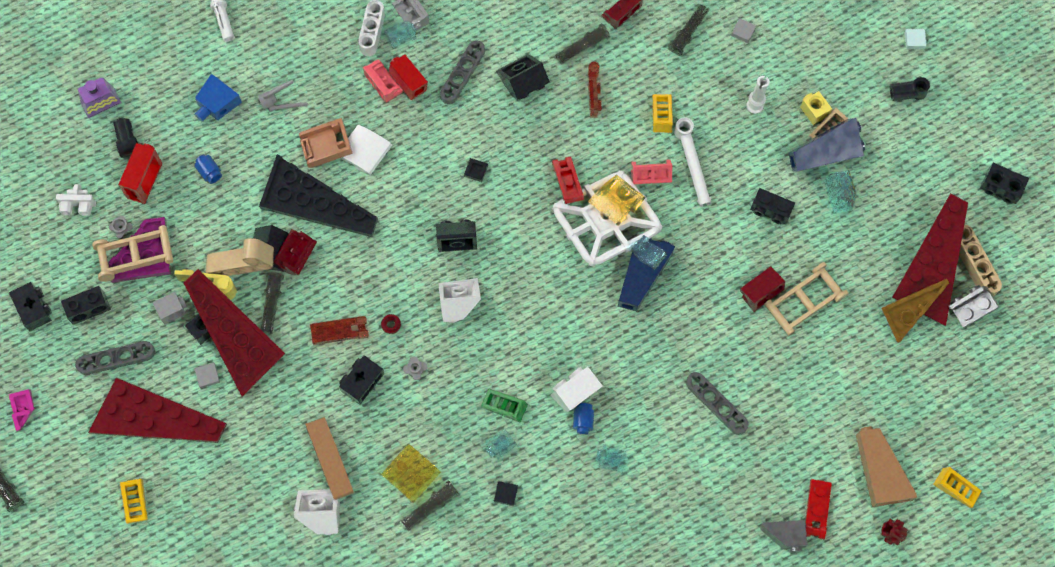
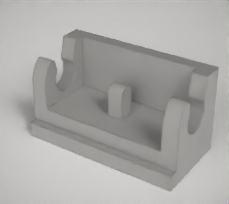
(412, 11)

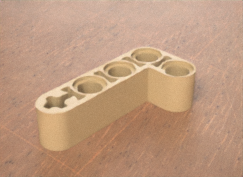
(251, 258)
(979, 260)

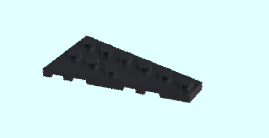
(306, 198)

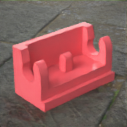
(382, 81)
(651, 173)

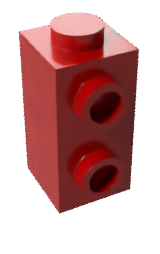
(408, 76)

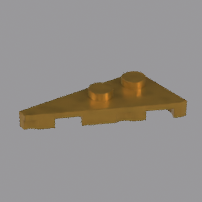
(907, 311)

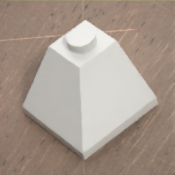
(458, 298)
(318, 511)

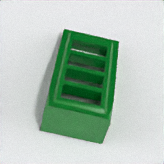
(519, 413)

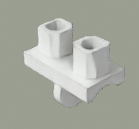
(75, 197)

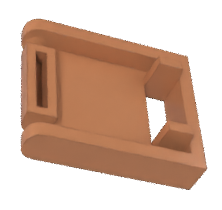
(321, 143)

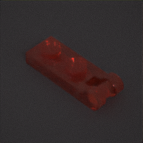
(594, 89)
(338, 330)

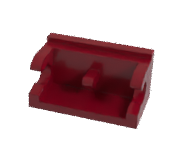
(621, 12)
(294, 252)
(762, 288)

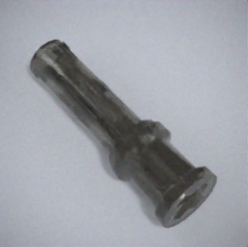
(684, 36)
(589, 40)
(272, 294)
(7, 490)
(437, 500)

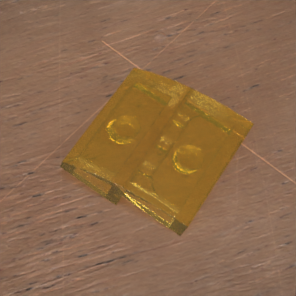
(616, 199)
(410, 473)

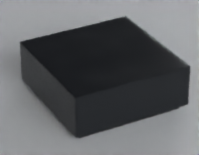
(476, 170)
(505, 493)

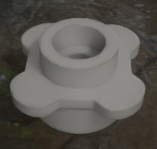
(120, 221)
(414, 362)

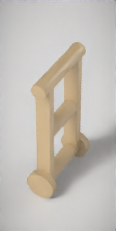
(102, 246)
(817, 271)

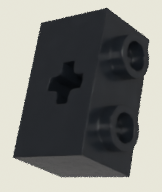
(23, 298)
(360, 389)

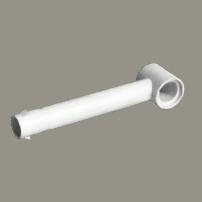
(692, 160)

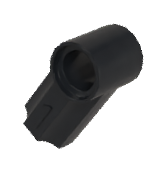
(908, 90)
(125, 137)

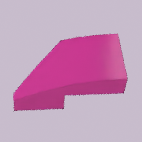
(22, 407)

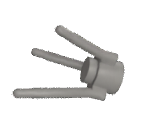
(268, 98)

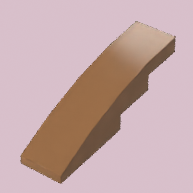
(329, 458)

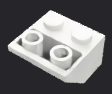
(577, 389)

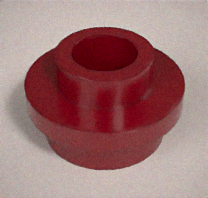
(388, 318)

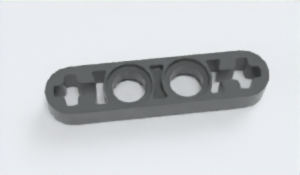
(460, 71)
(115, 354)
(719, 401)

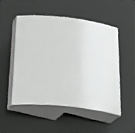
(367, 149)

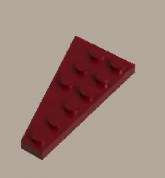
(937, 258)
(238, 339)
(144, 414)

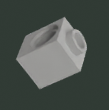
(170, 307)

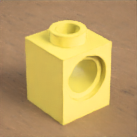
(815, 115)

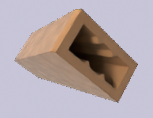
(882, 471)

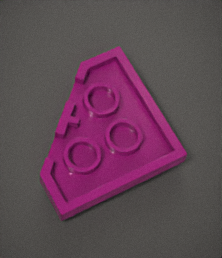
(146, 250)

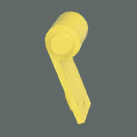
(222, 282)

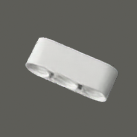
(371, 20)

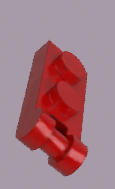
(568, 180)
(817, 508)

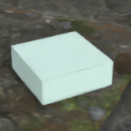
(915, 38)

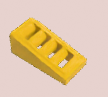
(662, 125)
(137, 482)
(941, 484)

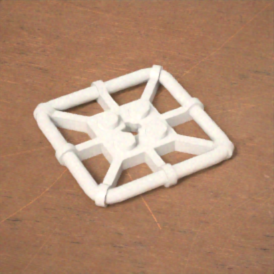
(604, 228)

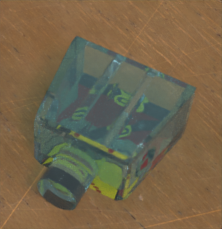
(840, 188)

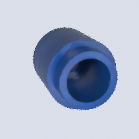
(208, 169)
(583, 418)

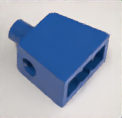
(215, 99)

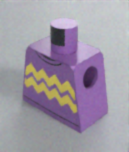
(97, 96)

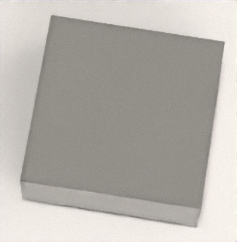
(743, 30)
(207, 375)

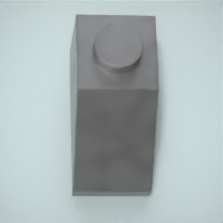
(787, 534)

